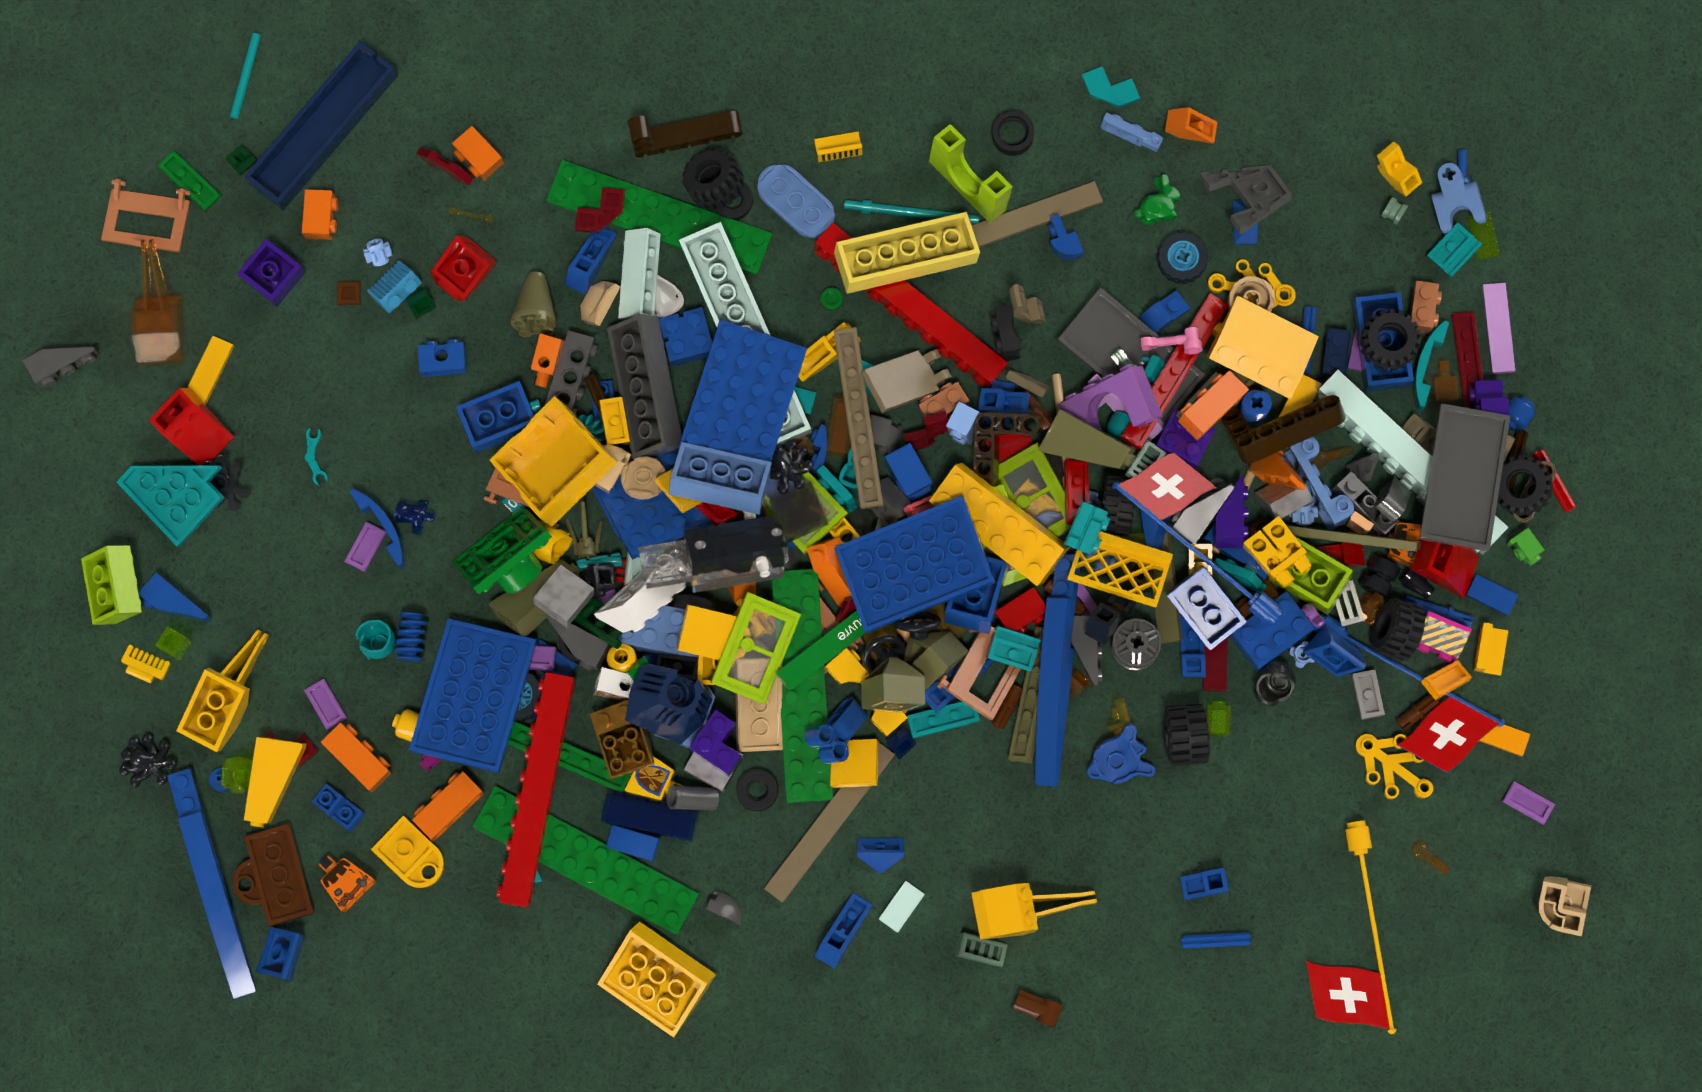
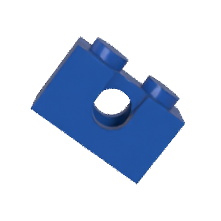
(454, 364)

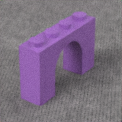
(1129, 385)

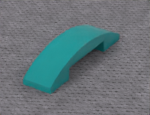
(1419, 389)

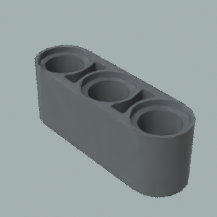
(1392, 499)

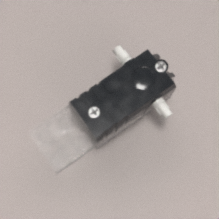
(718, 555)

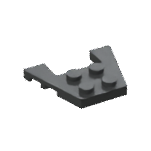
(1258, 189)

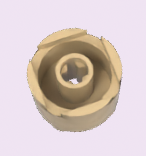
(1256, 288)

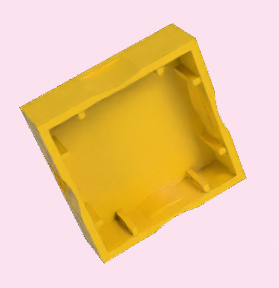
(553, 461)

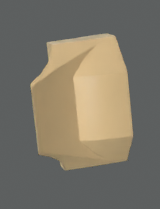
(598, 302)

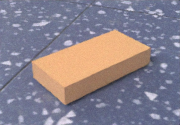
(1359, 524)

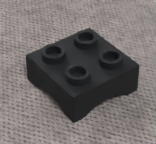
(1007, 343)

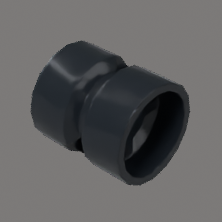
(1380, 576)

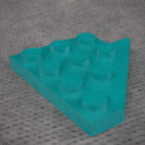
(173, 496)

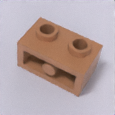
(1423, 305)
(943, 401)

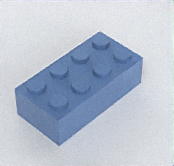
(720, 478)
(659, 633)

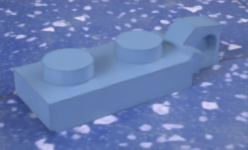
(1131, 132)

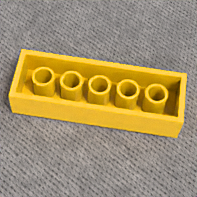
(1004, 525)

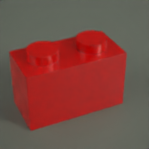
(1022, 612)

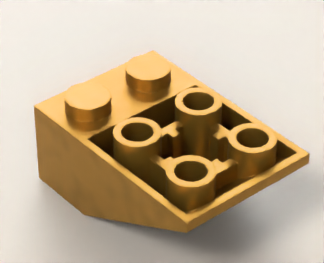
(622, 743)

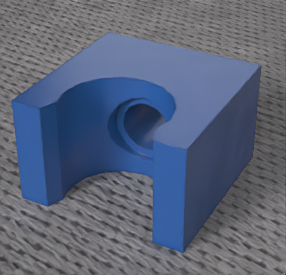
(908, 473)

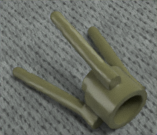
(586, 547)

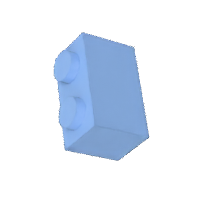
(962, 424)

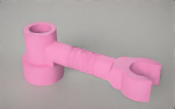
(1190, 340)

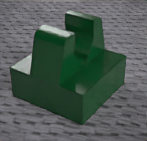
(241, 160)
(420, 303)

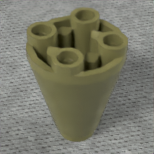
(534, 307)

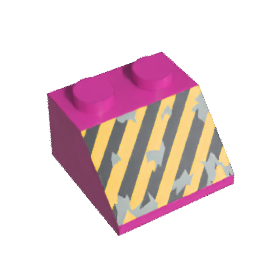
(1443, 637)

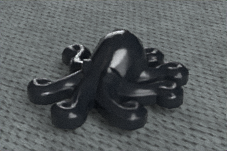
(788, 467)
(226, 483)
(146, 762)

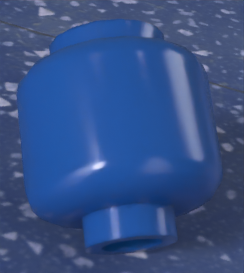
(1521, 413)

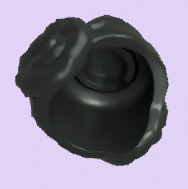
(1274, 683)

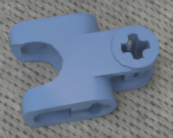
(1456, 197)

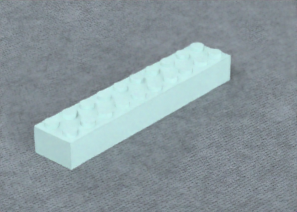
(732, 301)
(1383, 436)

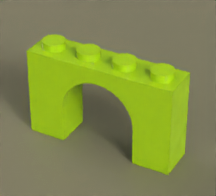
(986, 196)

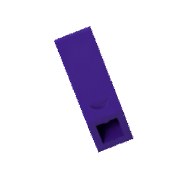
(1230, 519)

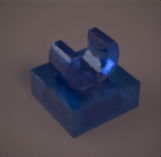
(900, 743)

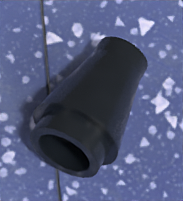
(1416, 583)

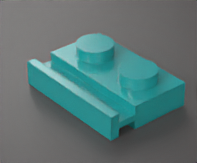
(1454, 250)
(838, 491)
(1244, 576)
(1013, 648)

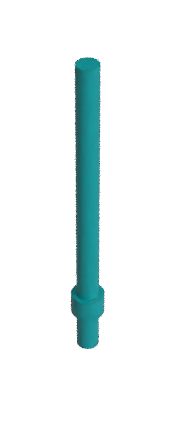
(868, 207)

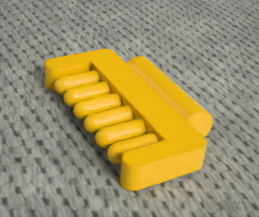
(141, 669)

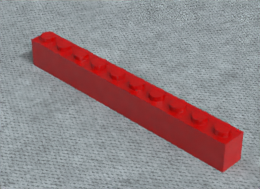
(926, 319)
(537, 790)

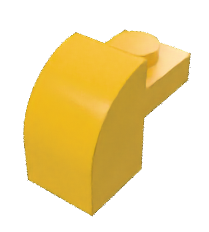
(1397, 170)

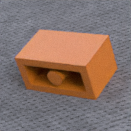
(477, 153)
(319, 214)

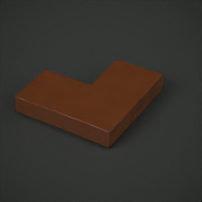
(1037, 407)

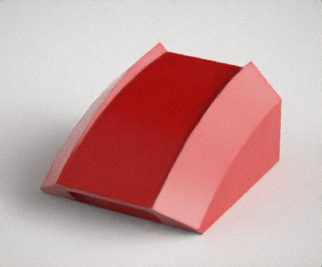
(462, 268)

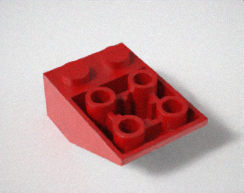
(191, 426)
(1446, 566)

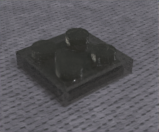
(799, 512)

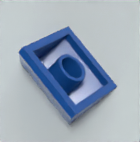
(1334, 653)
(280, 953)

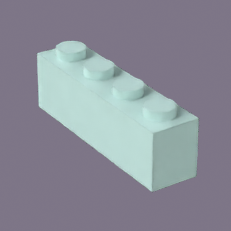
(639, 273)

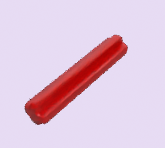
(1558, 487)

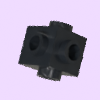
(600, 578)

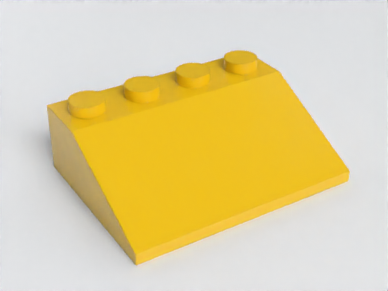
(1263, 347)
(656, 979)

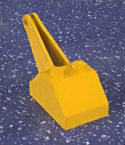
(219, 700)
(1011, 912)

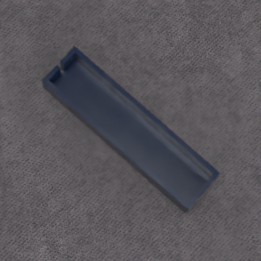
(321, 126)

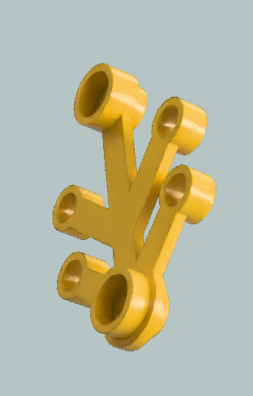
(1272, 279)
(1390, 764)

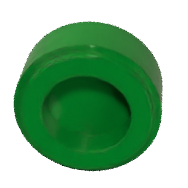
(831, 299)

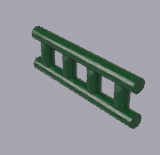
(597, 628)

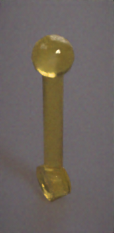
(488, 218)

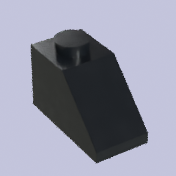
(684, 664)

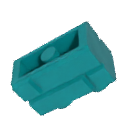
(1087, 528)

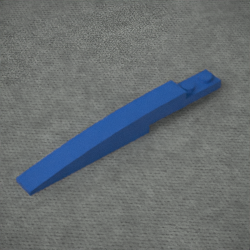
(1055, 674)
(211, 883)

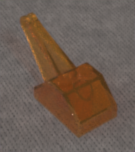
(157, 319)

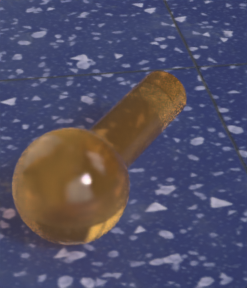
(1322, 458)
(1420, 851)

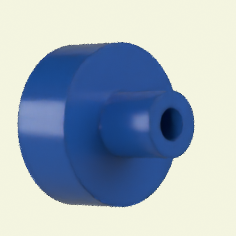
(214, 780)

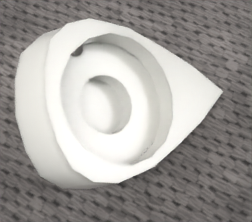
(666, 300)

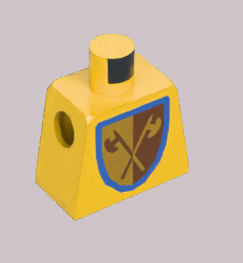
(652, 781)

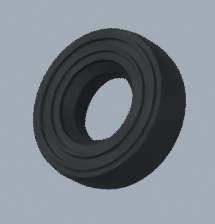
(740, 211)
(682, 601)
(757, 804)

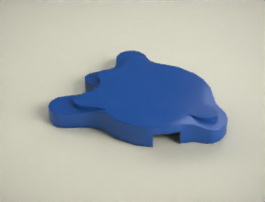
(1119, 758)

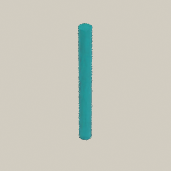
(245, 75)

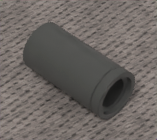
(692, 798)

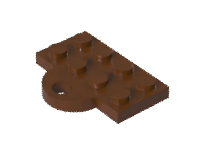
(274, 876)

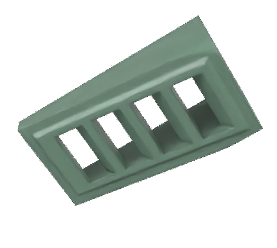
(1150, 450)
(961, 945)

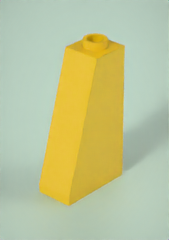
(270, 776)

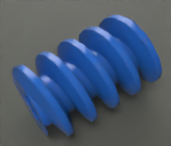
(1257, 399)
(410, 637)

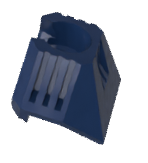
(667, 703)

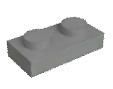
(1368, 694)

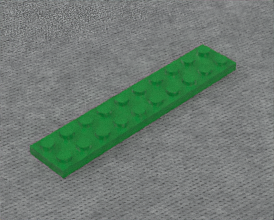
(673, 219)
(806, 704)
(596, 866)

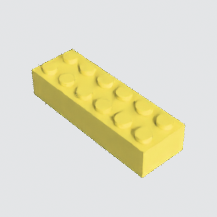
(906, 252)

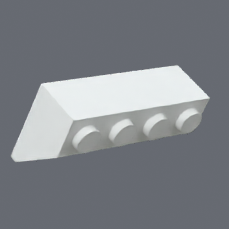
(636, 604)

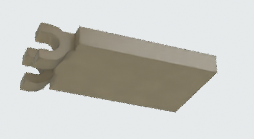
(904, 379)

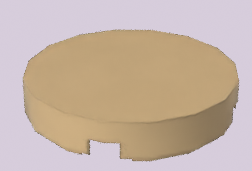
(640, 476)

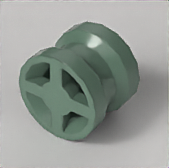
(1394, 211)

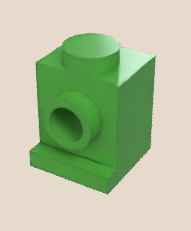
(1526, 547)

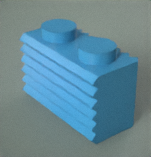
(394, 287)

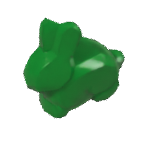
(1160, 205)

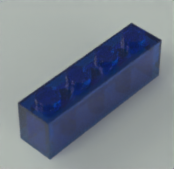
(649, 817)

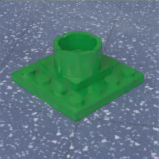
(505, 554)

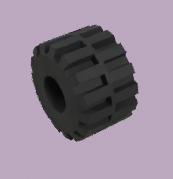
(1186, 734)

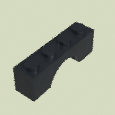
(1109, 616)

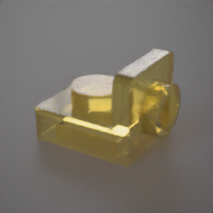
(1119, 713)

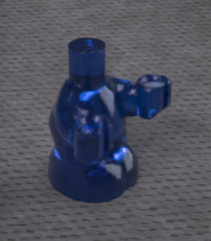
(413, 514)

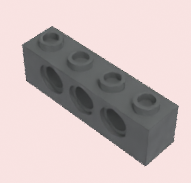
(574, 344)

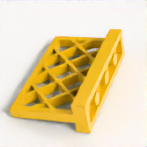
(1128, 551)

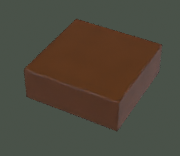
(349, 293)

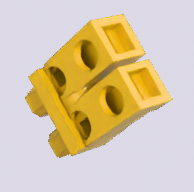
(1285, 555)

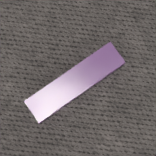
(1498, 328)

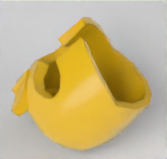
(556, 545)

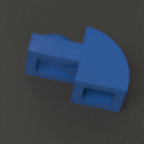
(1065, 245)
(1165, 312)
(1003, 401)
(1205, 884)

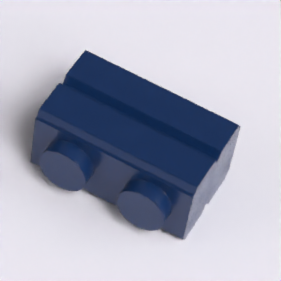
(1335, 352)

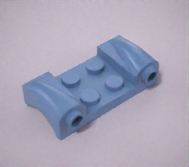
(1332, 512)

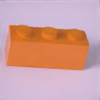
(1212, 404)
(357, 756)
(447, 806)

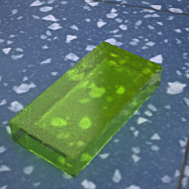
(1486, 235)

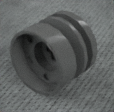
(1122, 646)

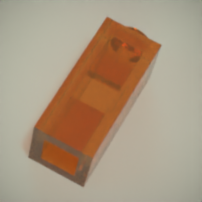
(838, 437)

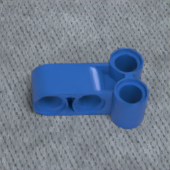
(837, 732)

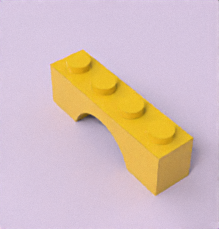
(848, 669)

